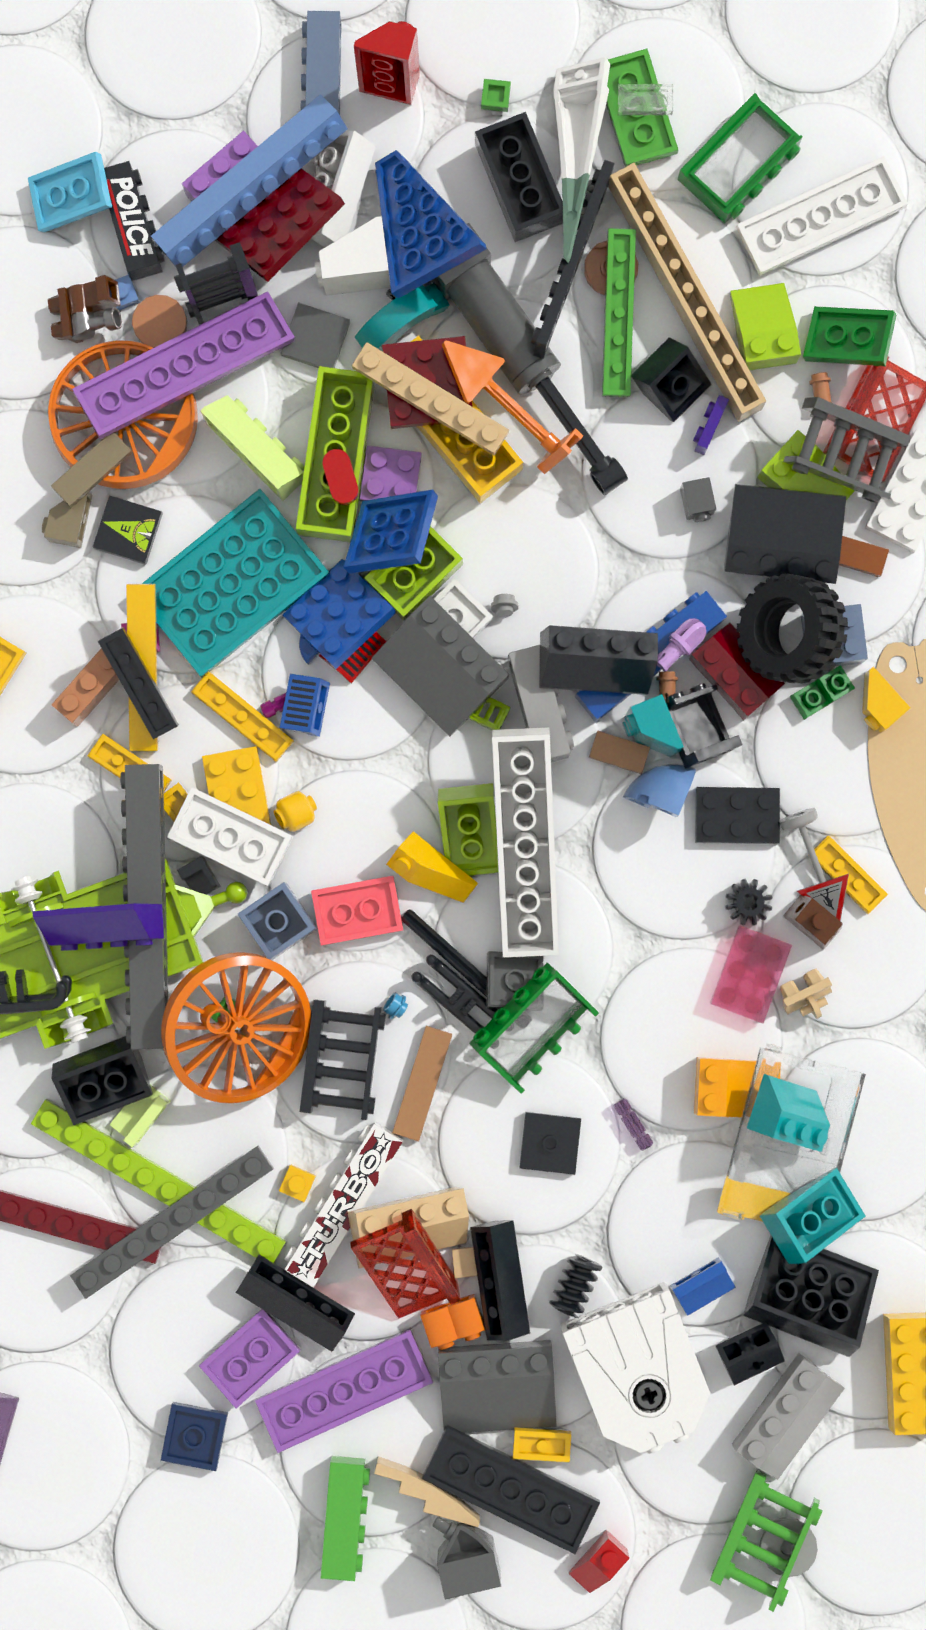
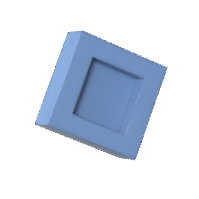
(127, 292)

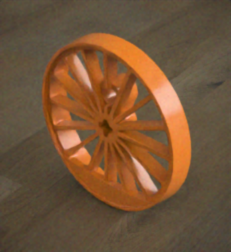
(174, 448)
(287, 1052)

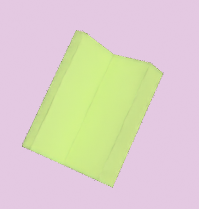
(138, 1117)

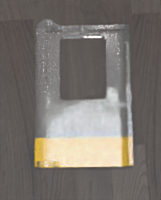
(768, 1171)

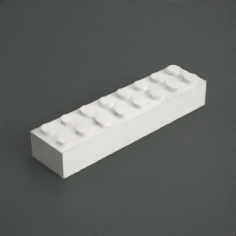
(525, 842)

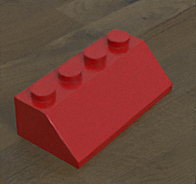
(388, 62)

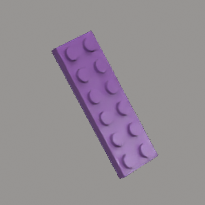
(344, 1390)

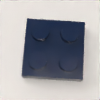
(194, 1436)

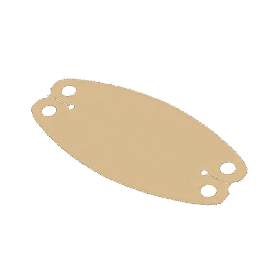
(899, 768)

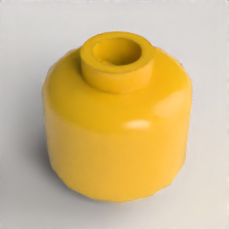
(295, 811)

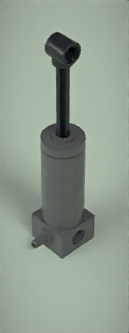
(508, 334)

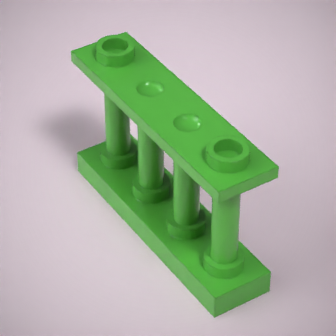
(737, 1542)

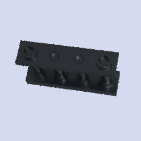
(217, 283)
(315, 1069)

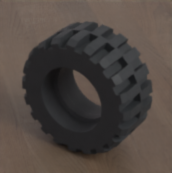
(821, 636)

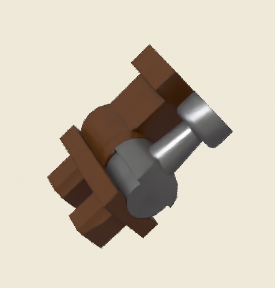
(77, 308)

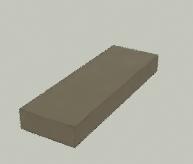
(91, 469)

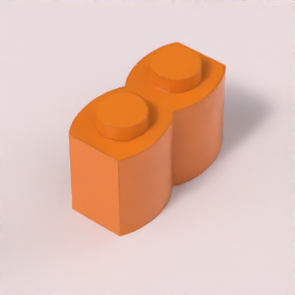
(452, 1322)

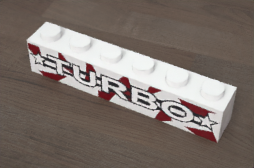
(348, 1194)

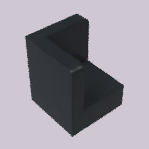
(199, 876)

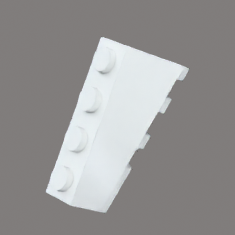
(343, 170)

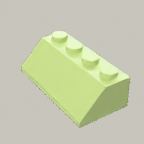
(254, 446)

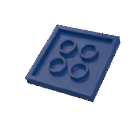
(391, 531)
(339, 614)

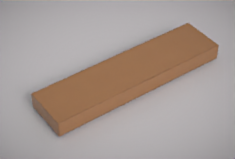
(422, 1083)

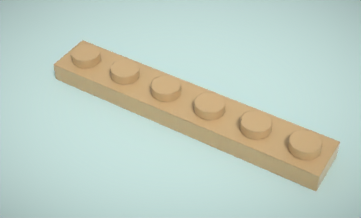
(430, 398)

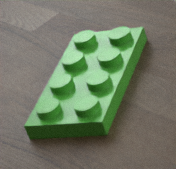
(638, 136)

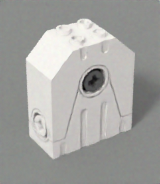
(632, 1348)

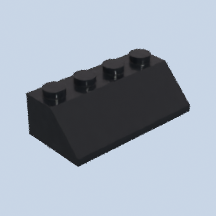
(597, 659)

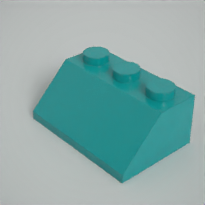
(653, 726)
(789, 1114)

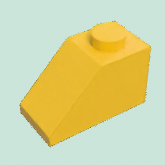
(881, 702)

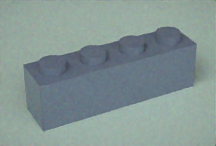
(322, 57)

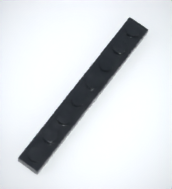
(560, 290)

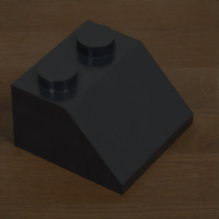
(671, 379)

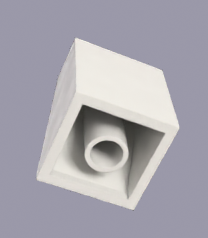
(355, 261)

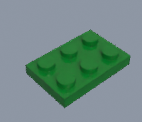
(849, 336)

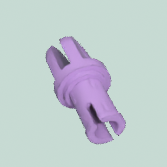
(682, 642)

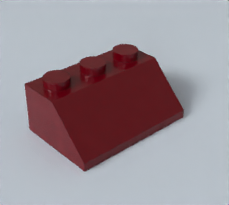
(736, 682)

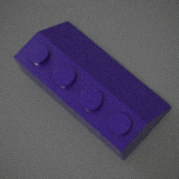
(101, 925)

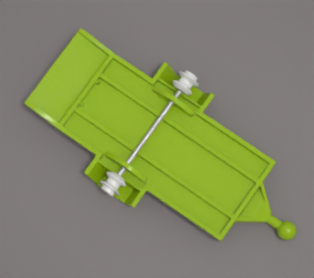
(94, 972)

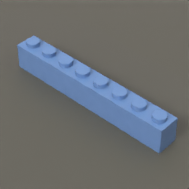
(250, 181)

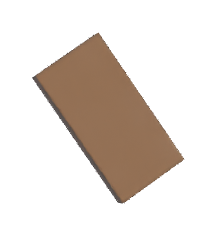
(619, 752)

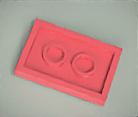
(357, 910)

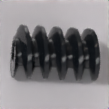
(576, 1285)

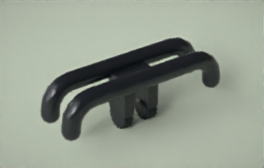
(462, 999)
(30, 1003)

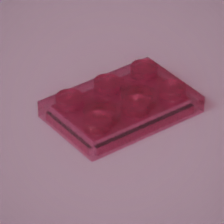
(750, 974)

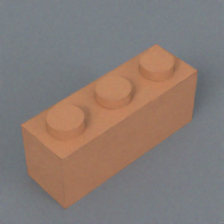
(87, 689)

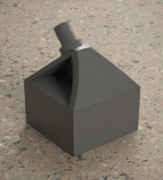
(466, 1559)

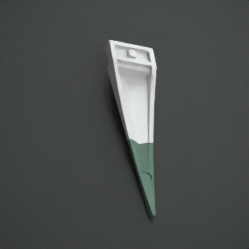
(580, 107)

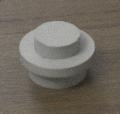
(504, 605)

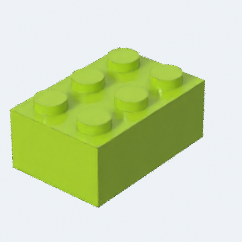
(412, 584)

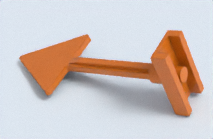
(474, 372)

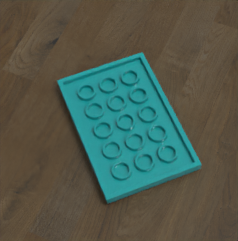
(233, 582)

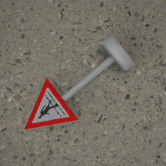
(827, 893)

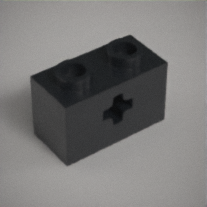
(750, 1353)

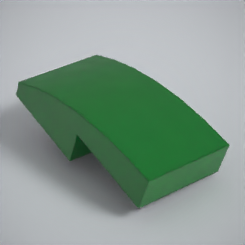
(822, 692)

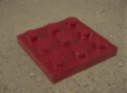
(429, 361)

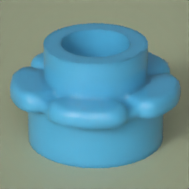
(395, 1005)

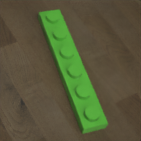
(618, 312)

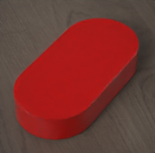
(340, 477)

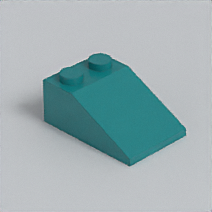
(812, 1217)

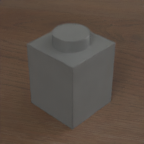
(698, 499)

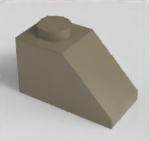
(67, 524)

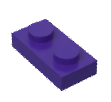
(714, 413)

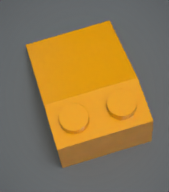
(722, 1086)

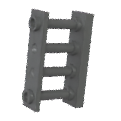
(844, 421)

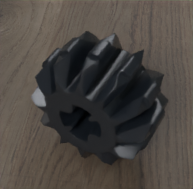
(758, 902)

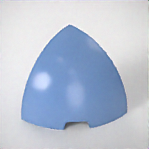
(662, 788)

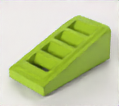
(504, 710)

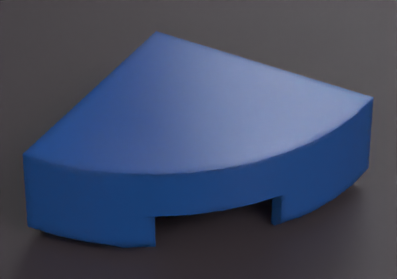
(307, 650)

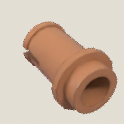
(820, 385)
(667, 683)

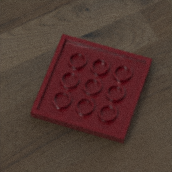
(282, 223)

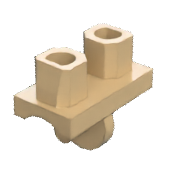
(817, 988)

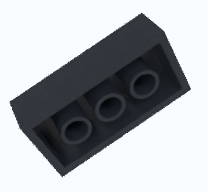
(520, 176)

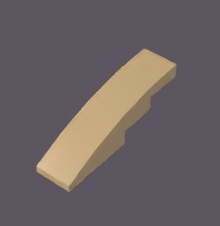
(437, 1500)

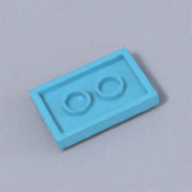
(69, 192)

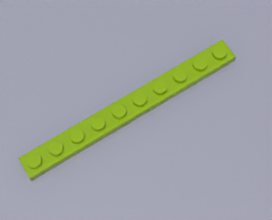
(153, 1179)

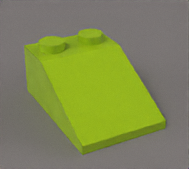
(765, 326)
(780, 474)
(469, 827)

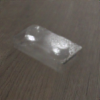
(645, 99)

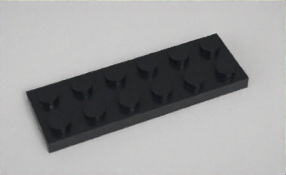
(511, 1489)

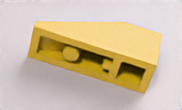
(428, 868)

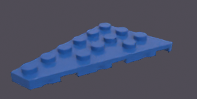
(419, 227)

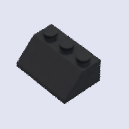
(101, 1080)

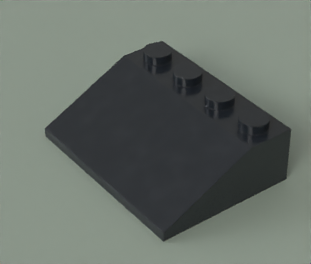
(785, 533)
(814, 1300)

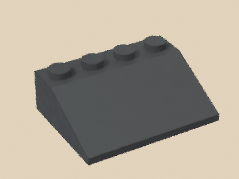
(440, 666)
(497, 1386)

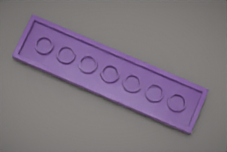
(183, 365)

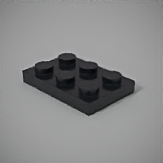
(737, 815)

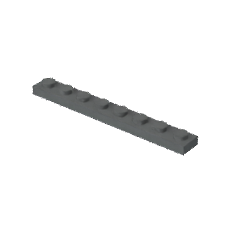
(171, 1222)

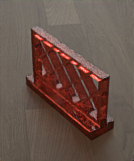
(861, 401)
(424, 1251)

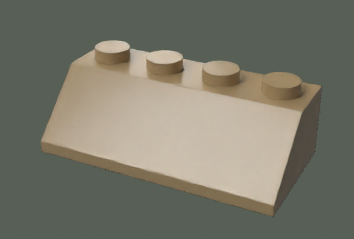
(440, 1212)

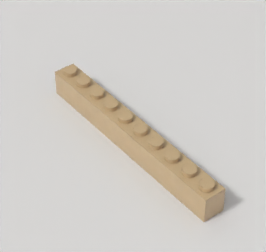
(686, 292)

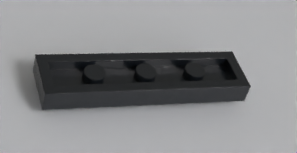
(138, 683)

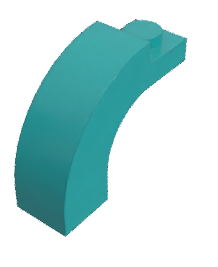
(402, 315)

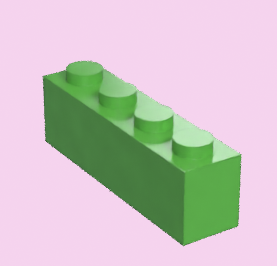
(343, 1518)

